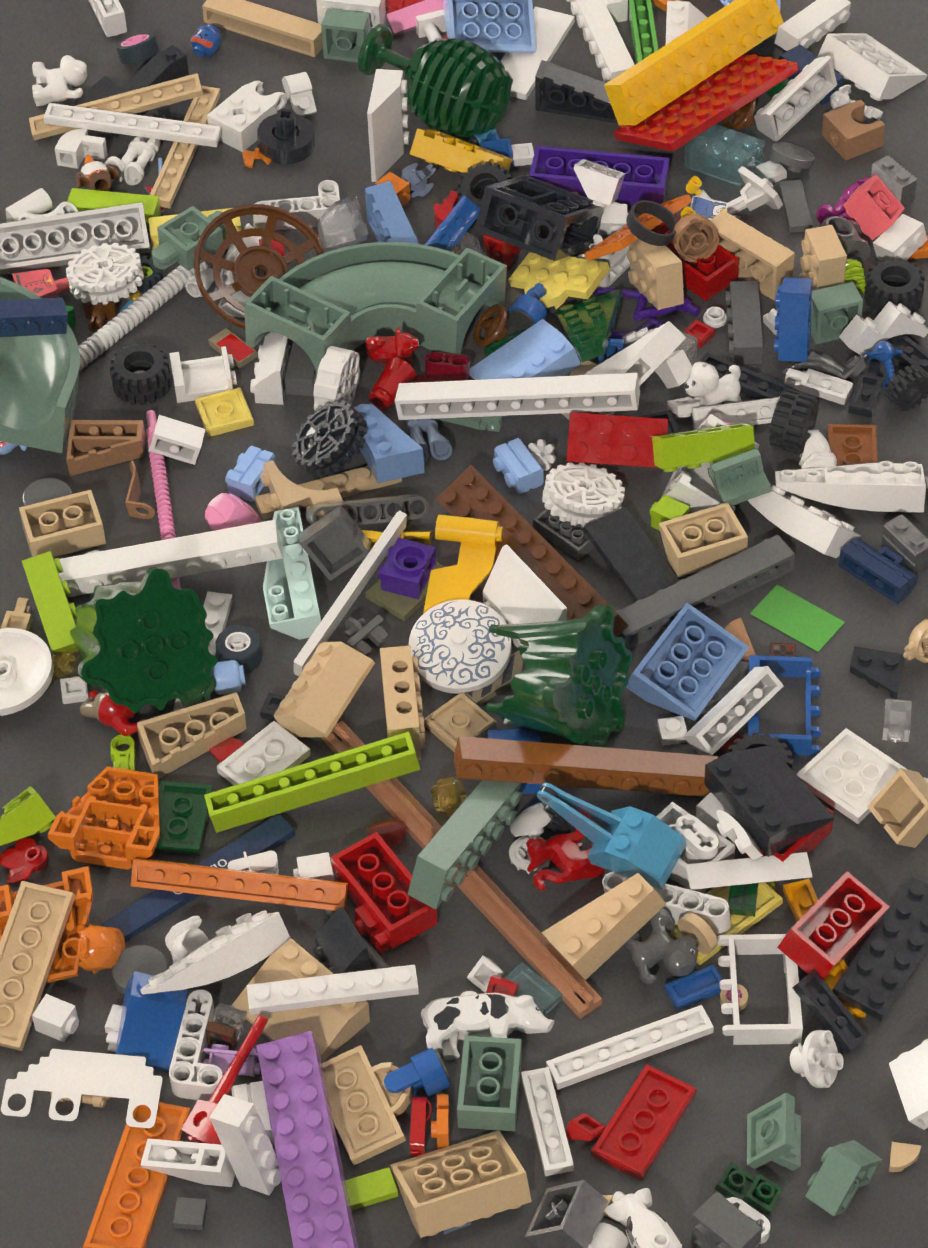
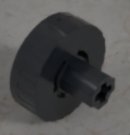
(294, 135)

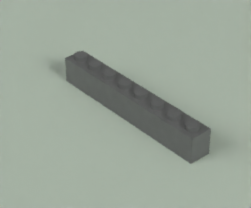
(707, 589)

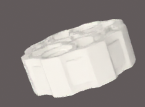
(337, 377)

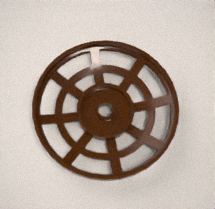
(252, 257)

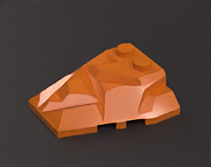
(112, 820)
(66, 958)

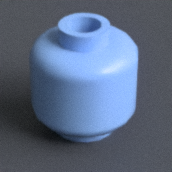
(228, 677)

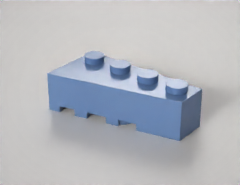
(387, 215)
(388, 448)

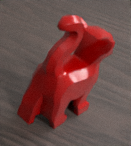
(385, 347)
(565, 854)

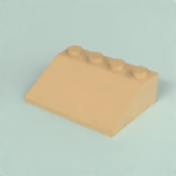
(329, 1024)
(461, 1183)

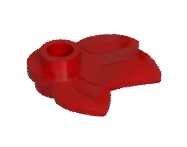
(24, 859)

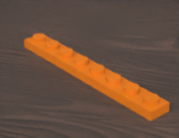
(239, 884)

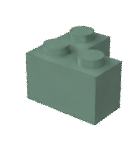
(842, 1173)

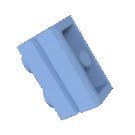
(518, 466)
(245, 478)

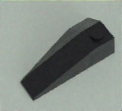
(162, 67)

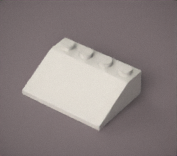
(870, 65)
(387, 121)
(520, 594)

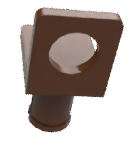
(99, 313)

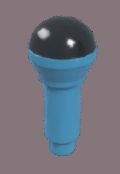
(476, 139)

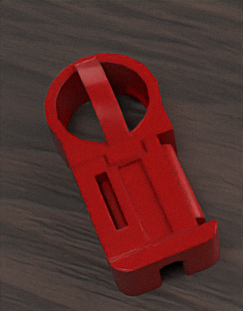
(419, 1125)

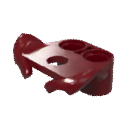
(444, 367)

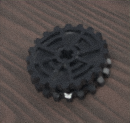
(329, 438)

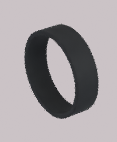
(645, 234)

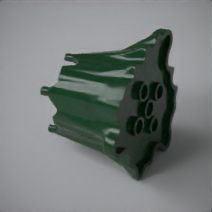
(145, 643)
(569, 678)

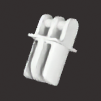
(262, 863)

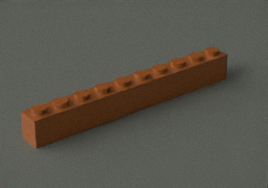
(581, 766)

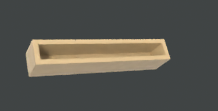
(265, 25)

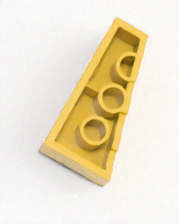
(453, 152)

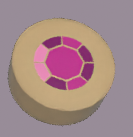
(725, 997)

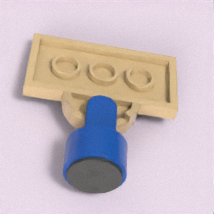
(370, 1098)

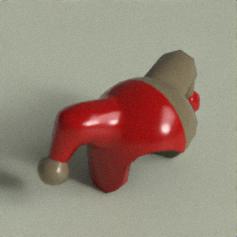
(109, 713)

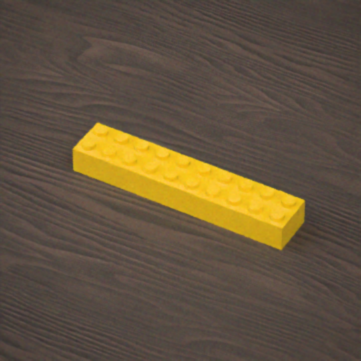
(691, 58)

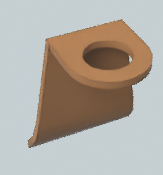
(133, 496)

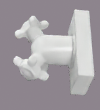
(617, 262)

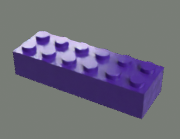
(644, 177)

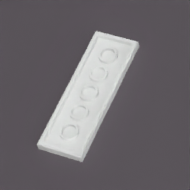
(550, 32)

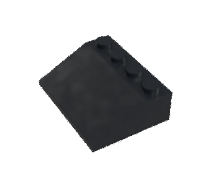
(765, 797)

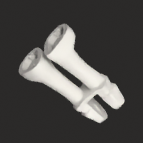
(134, 171)

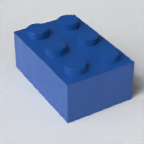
(793, 319)

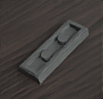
(795, 205)

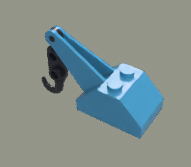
(627, 842)

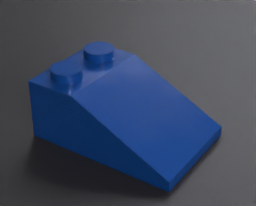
(150, 1023)

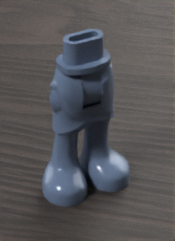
(439, 445)

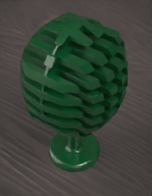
(449, 82)

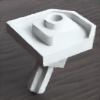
(754, 193)

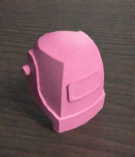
(229, 511)

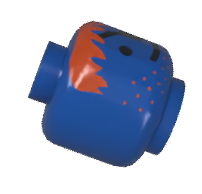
(206, 41)

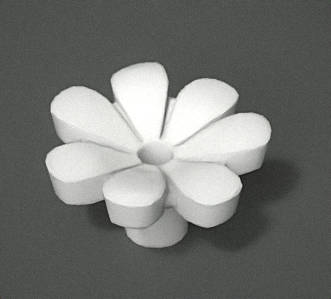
(543, 453)

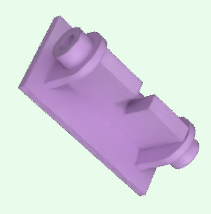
(222, 1057)

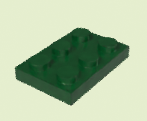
(182, 817)

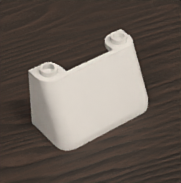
(694, 485)

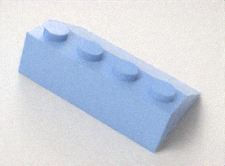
(492, 24)
(534, 353)

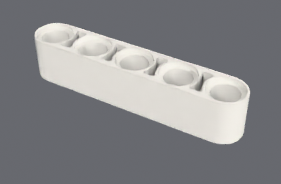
(682, 901)

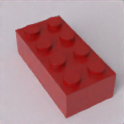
(707, 275)
(613, 439)
(382, 885)
(833, 926)

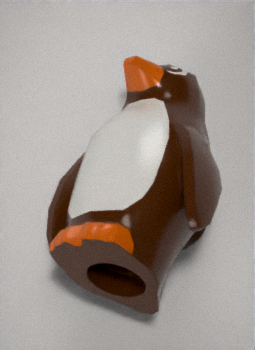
(96, 175)

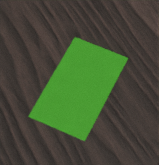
(797, 618)

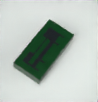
(743, 899)

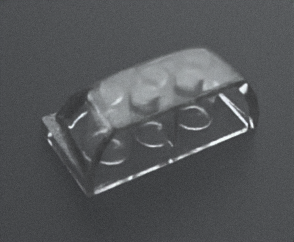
(342, 225)

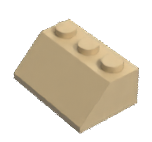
(702, 539)

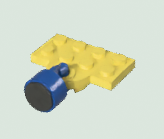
(549, 285)

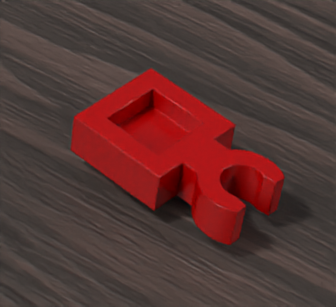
(369, 927)

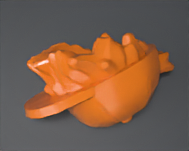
(100, 947)

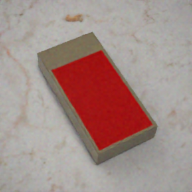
(240, 351)

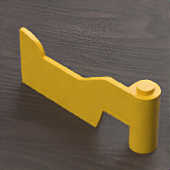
(475, 558)

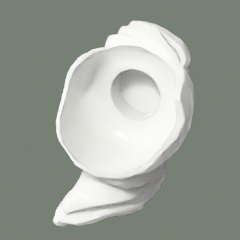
(817, 452)
(185, 938)

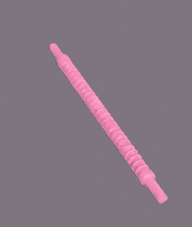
(161, 489)

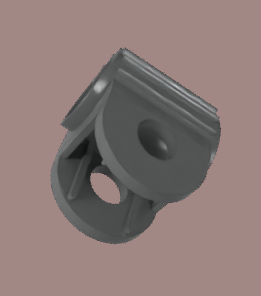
(852, 240)

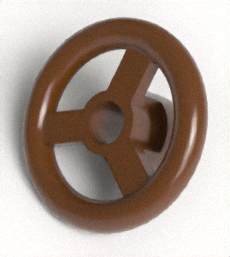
(743, 116)
(494, 328)

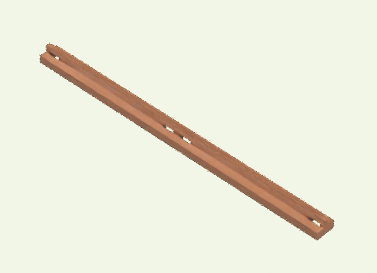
(480, 889)

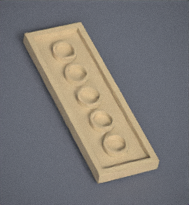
(27, 956)

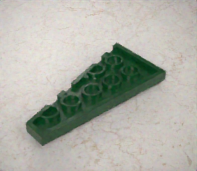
(590, 323)

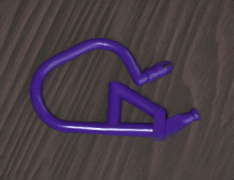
(642, 313)

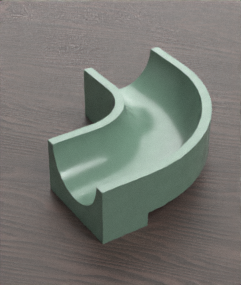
(373, 291)
(37, 383)

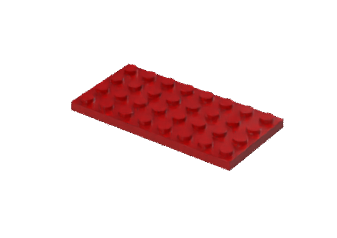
(708, 102)

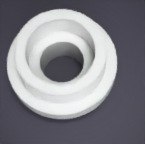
(714, 317)

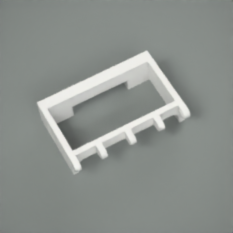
(759, 1033)

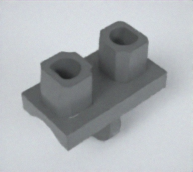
(361, 634)

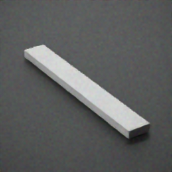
(132, 125)
(351, 590)

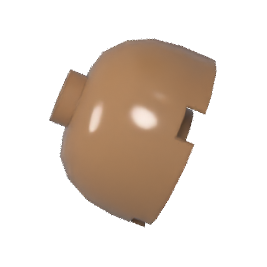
(695, 237)

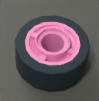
(137, 48)

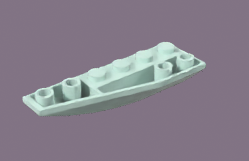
(289, 582)

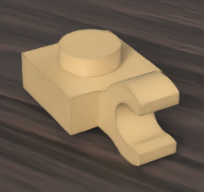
(20, 617)

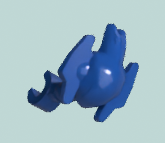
(884, 352)

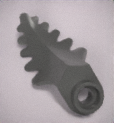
(827, 364)

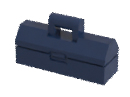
(878, 569)

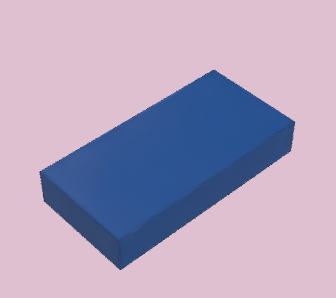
(694, 987)

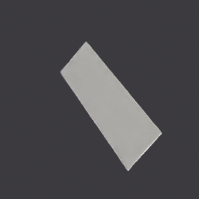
(747, 871)

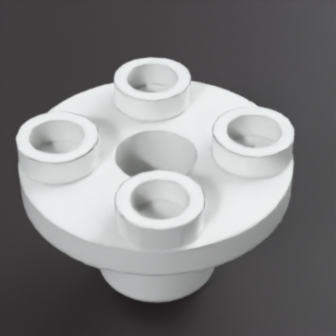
(817, 1059)

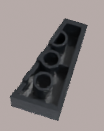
(571, 94)

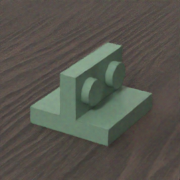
(739, 478)
(774, 1134)

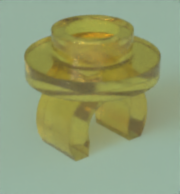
(61, 663)

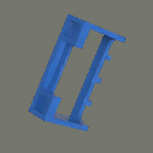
(792, 667)

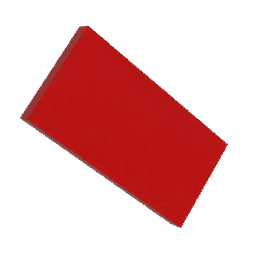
(643, 1122)

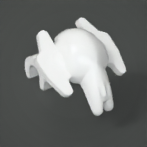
(841, 98)

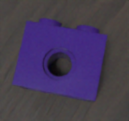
(407, 568)

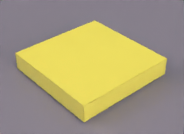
(224, 412)

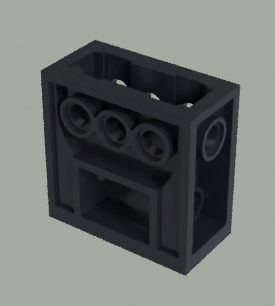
(538, 217)

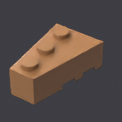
(103, 443)

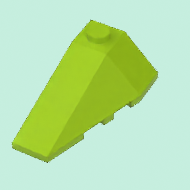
(24, 817)

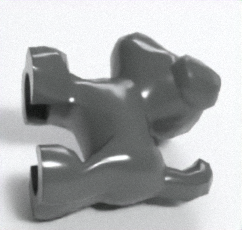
(676, 954)

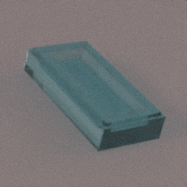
(532, 984)

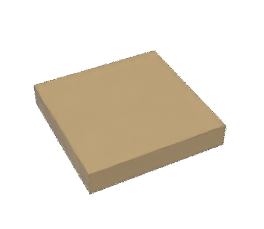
(459, 718)

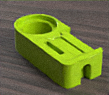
(123, 759)

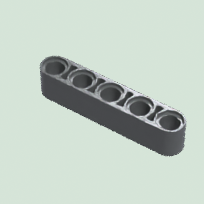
(379, 509)

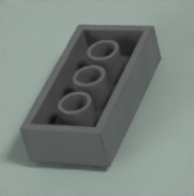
(563, 534)

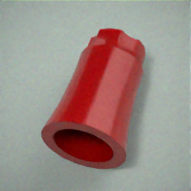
(386, 387)

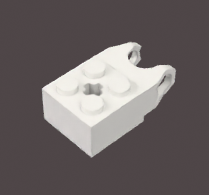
(243, 113)

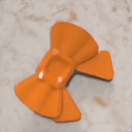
(250, 156)

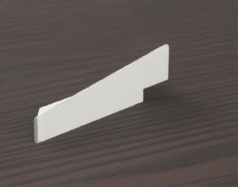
(227, 277)

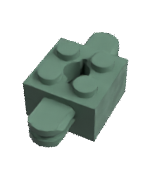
(180, 237)

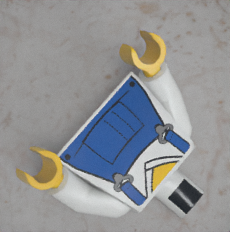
(702, 203)

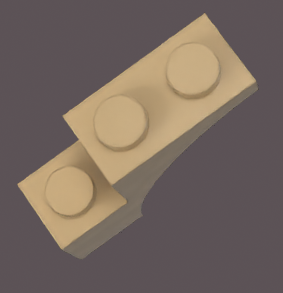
(288, 494)

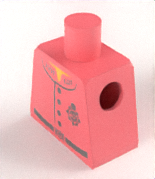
(41, 283)

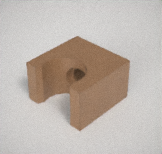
(848, 134)

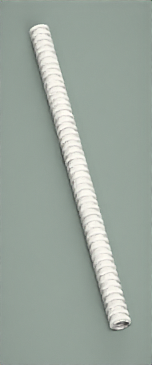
(135, 314)

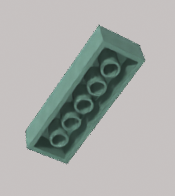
(463, 841)

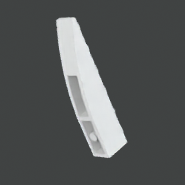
(641, 357)
(860, 486)
(805, 523)
(224, 955)

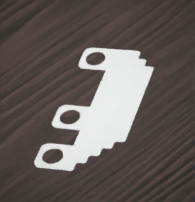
(87, 1073)

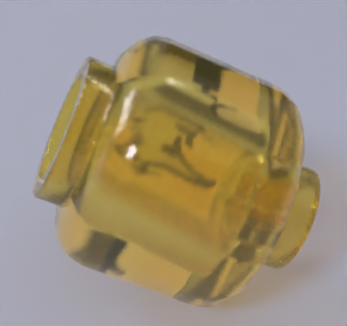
(448, 795)

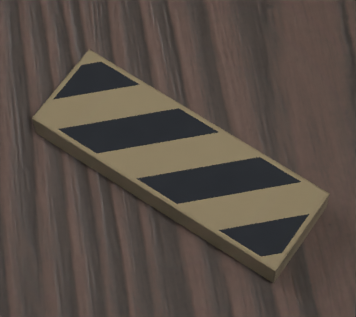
(484, 694)

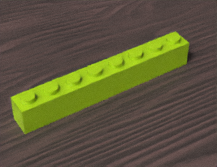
(312, 782)

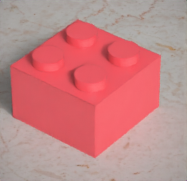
(873, 207)

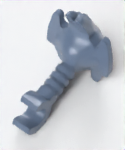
(418, 179)

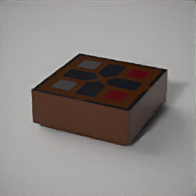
(783, 649)
(221, 1035)

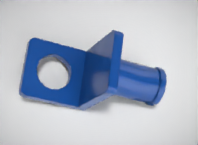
(498, 145)

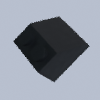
(341, 945)

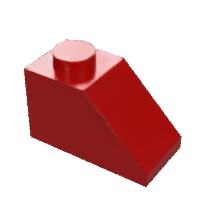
(500, 250)

